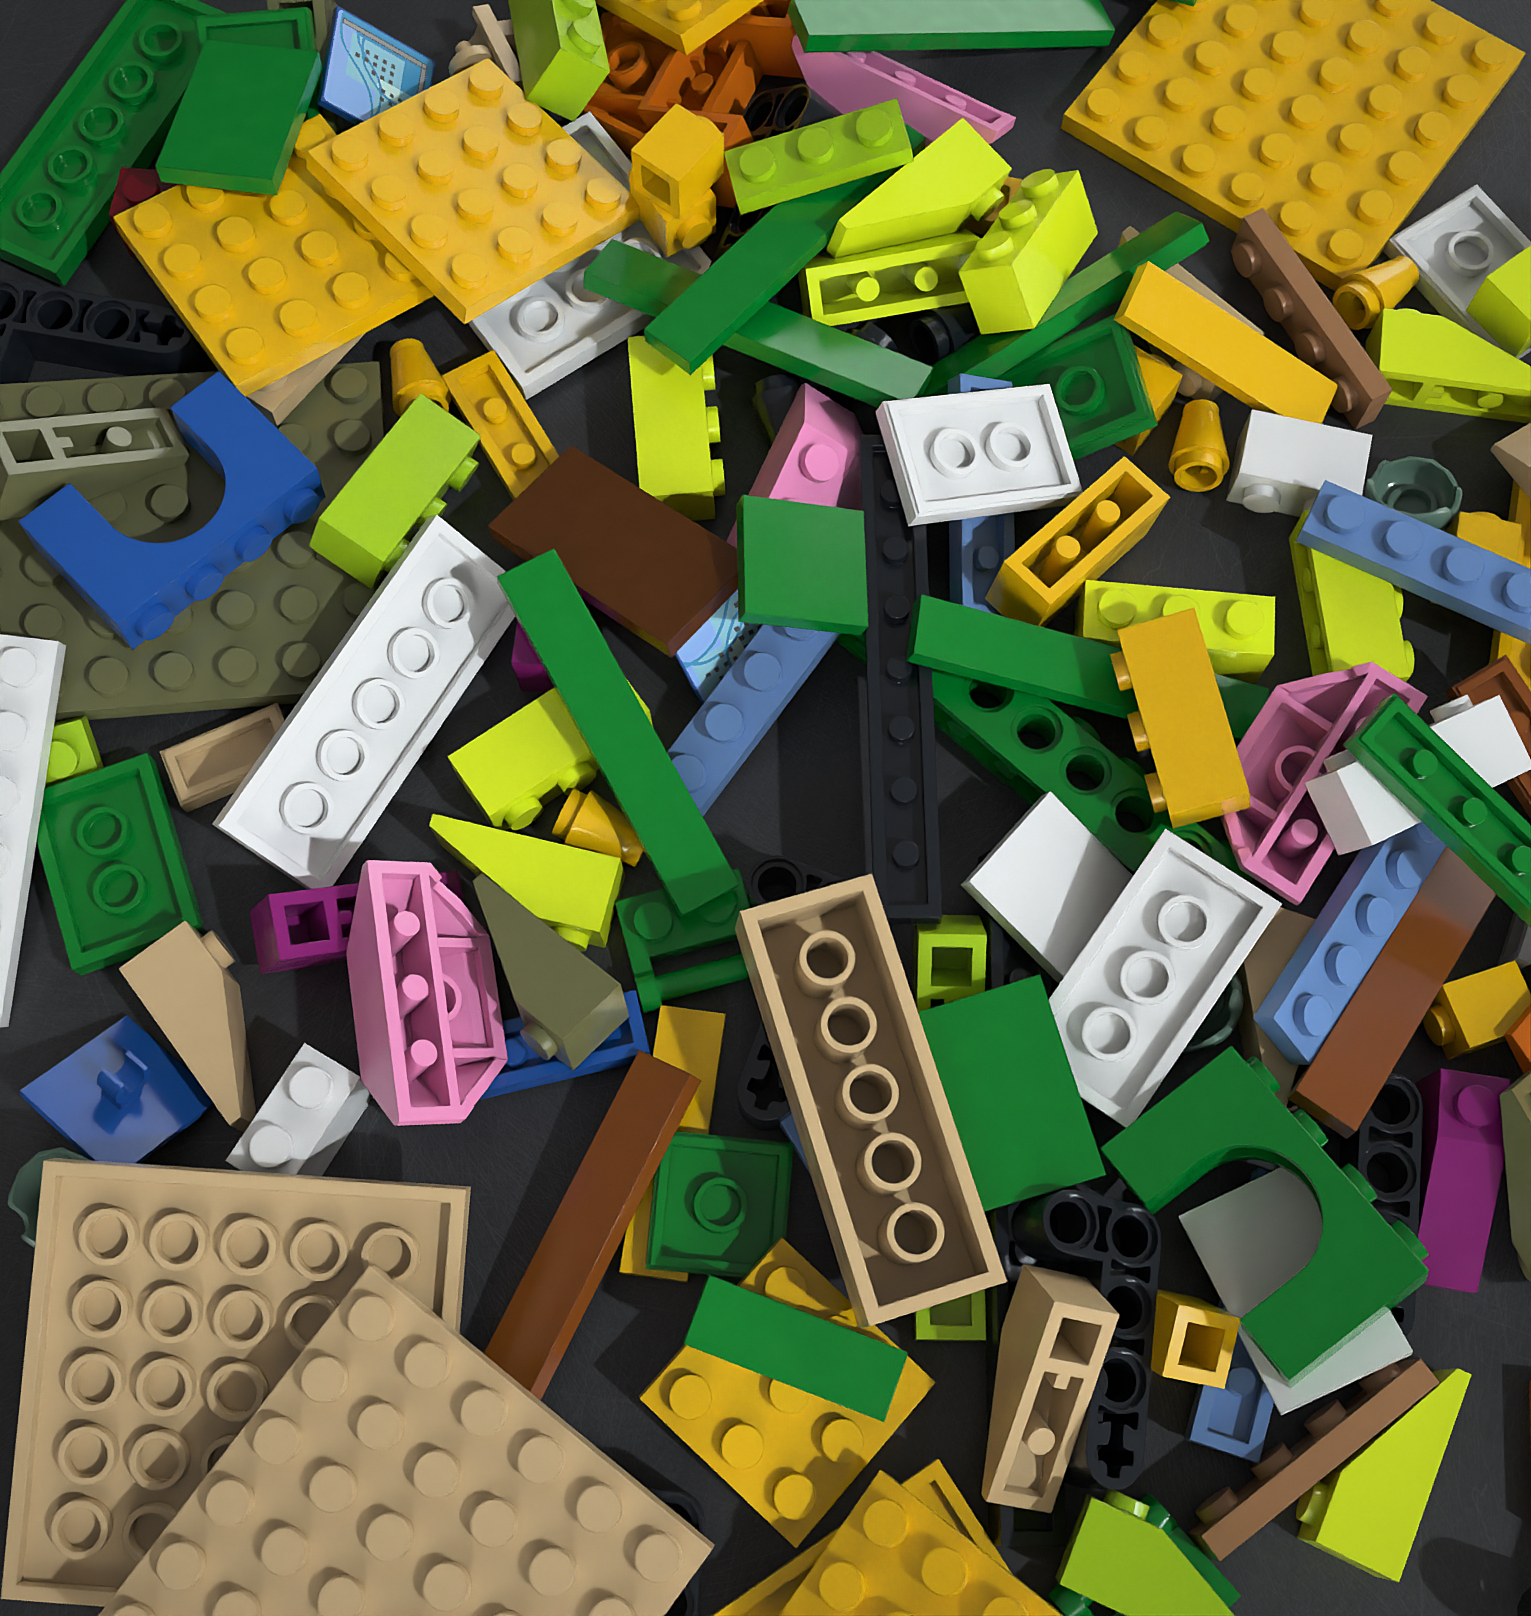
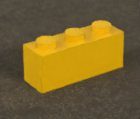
(1077, 545)
(1180, 719)

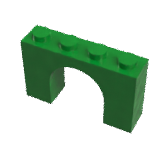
(1360, 1261)

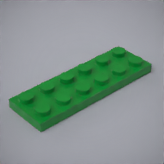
(103, 119)

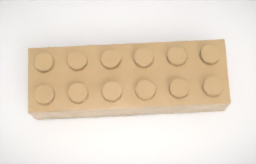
(867, 1101)

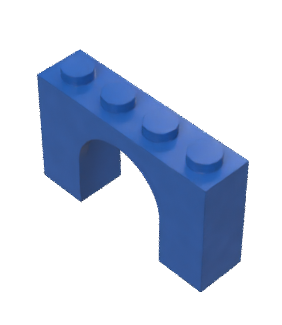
(146, 584)

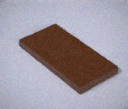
(622, 549)

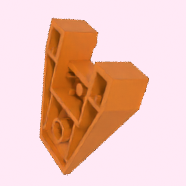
(709, 82)

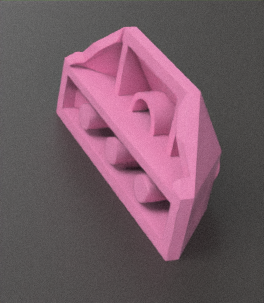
(868, 78)
(812, 456)
(1297, 728)
(422, 996)

